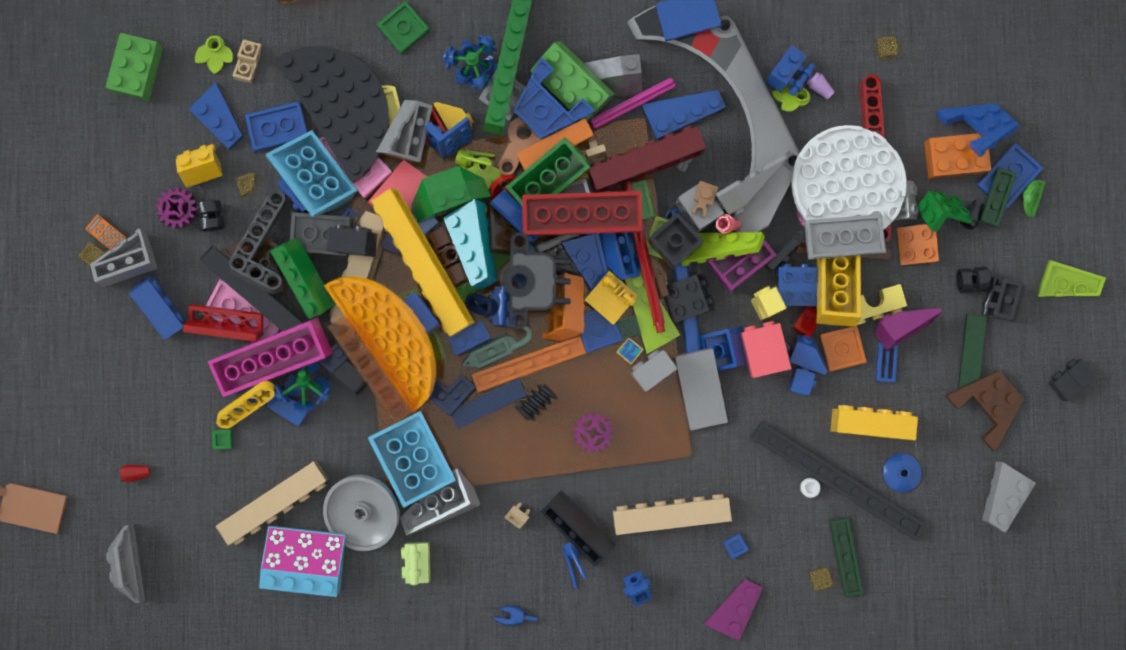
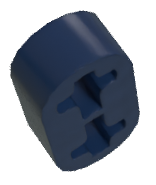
(480, 307)

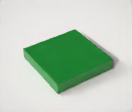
(403, 27)

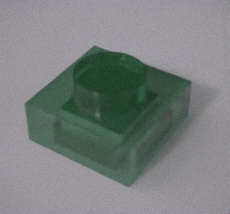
(629, 327)

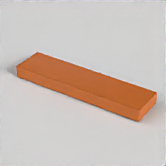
(575, 133)

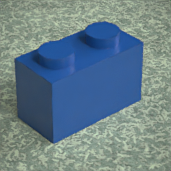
(469, 338)

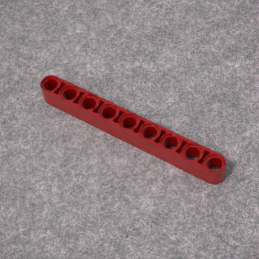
(873, 112)

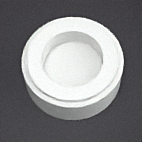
(810, 487)

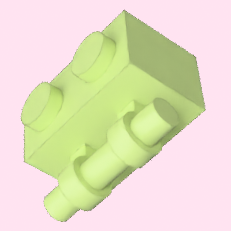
(416, 562)

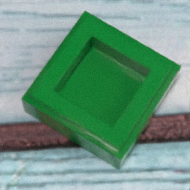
(222, 439)

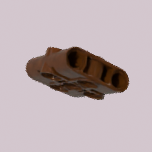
(443, 248)

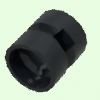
(207, 209)
(976, 279)

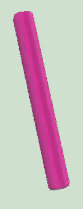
(632, 103)

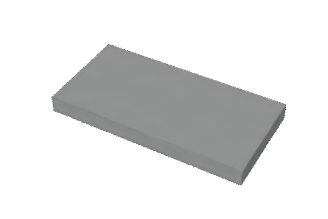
(844, 236)
(701, 389)

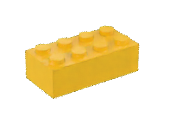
(839, 291)
(878, 423)

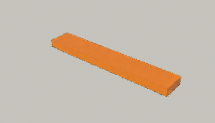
(529, 363)

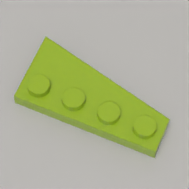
(642, 311)

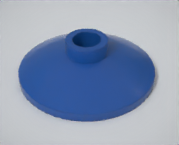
(892, 472)

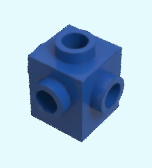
(637, 588)

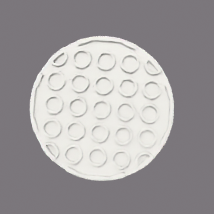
(848, 175)

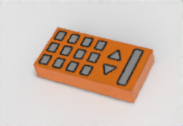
(105, 232)

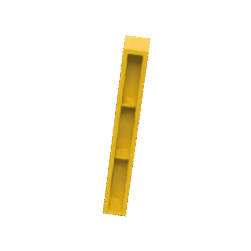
(422, 261)

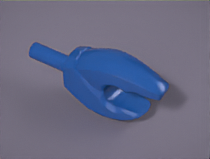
(517, 616)

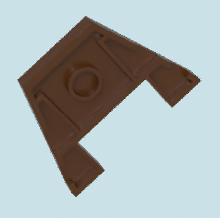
(996, 398)

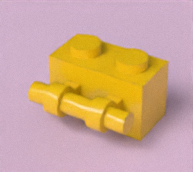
(198, 165)

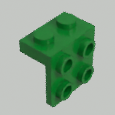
(937, 207)

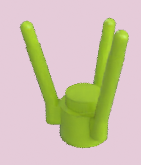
(466, 158)

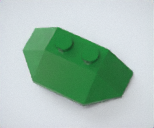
(447, 192)

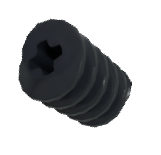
(537, 401)

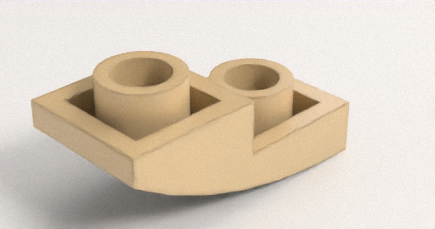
(247, 61)

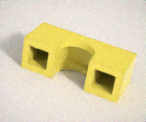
(891, 300)
(767, 302)

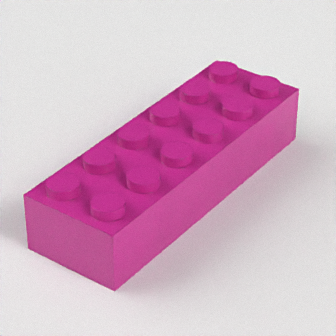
(270, 357)

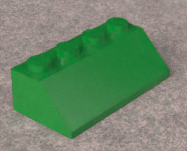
(551, 171)
(302, 277)

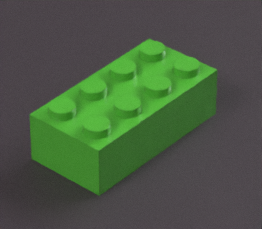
(574, 80)

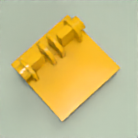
(611, 297)

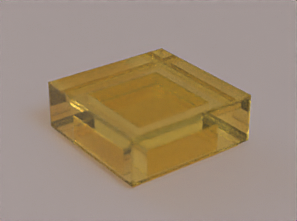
(886, 47)
(90, 253)
(820, 578)

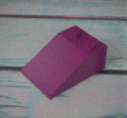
(902, 325)

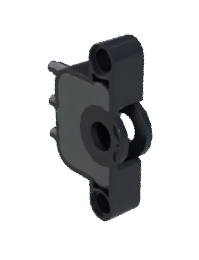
(540, 284)

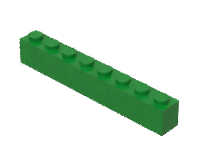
(507, 66)

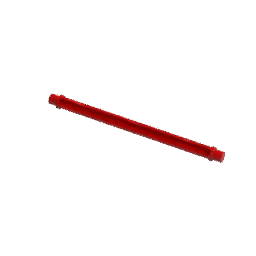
(648, 275)

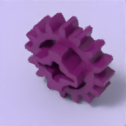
(183, 203)
(595, 422)

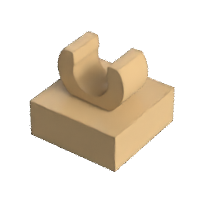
(596, 153)
(516, 516)

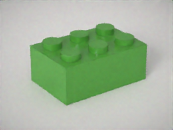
(134, 67)

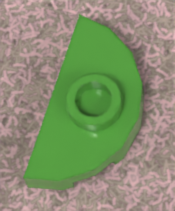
(1032, 197)

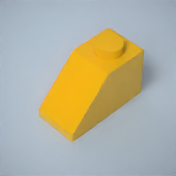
(451, 115)

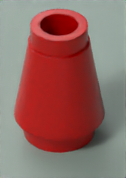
(134, 472)

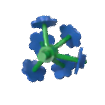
(295, 385)

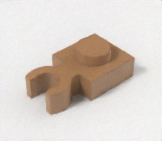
(704, 196)

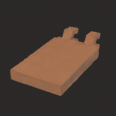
(32, 507)

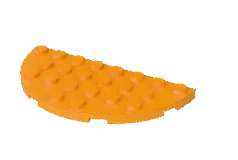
(390, 335)

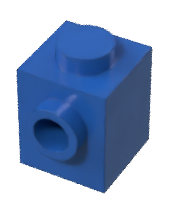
(802, 381)

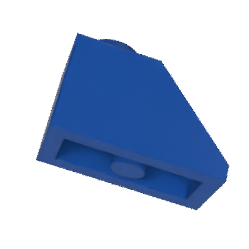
(807, 354)

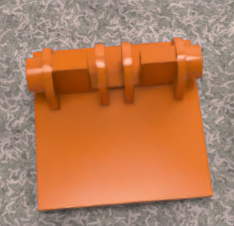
(917, 245)

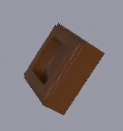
(661, 287)

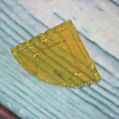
(246, 183)

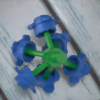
(470, 53)

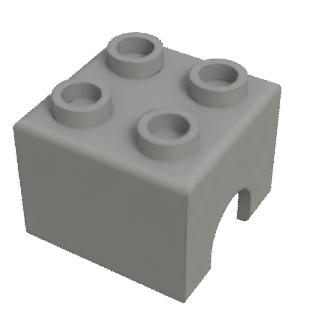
(686, 203)

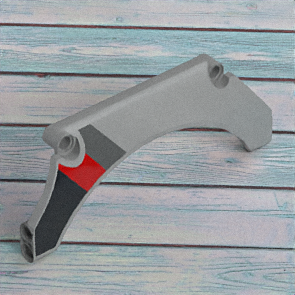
(767, 127)

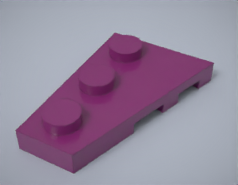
(735, 610)

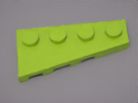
(720, 245)

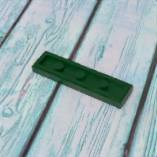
(972, 349)
(846, 557)

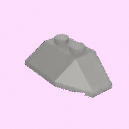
(125, 565)

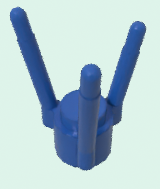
(573, 552)

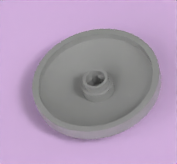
(362, 511)

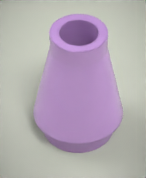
(820, 85)

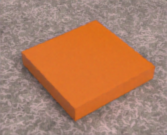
(842, 348)

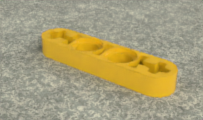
(248, 407)

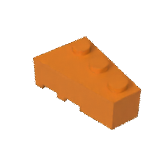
(567, 319)

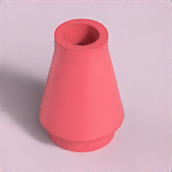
(727, 224)

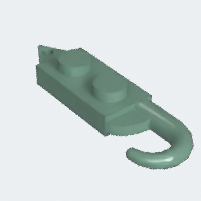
(495, 349)

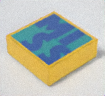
(629, 351)

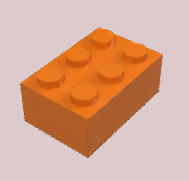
(953, 158)

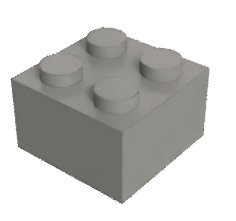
(653, 370)

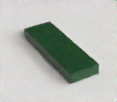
(997, 197)

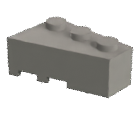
(407, 132)
(1006, 496)

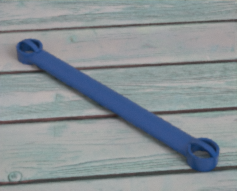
(690, 325)

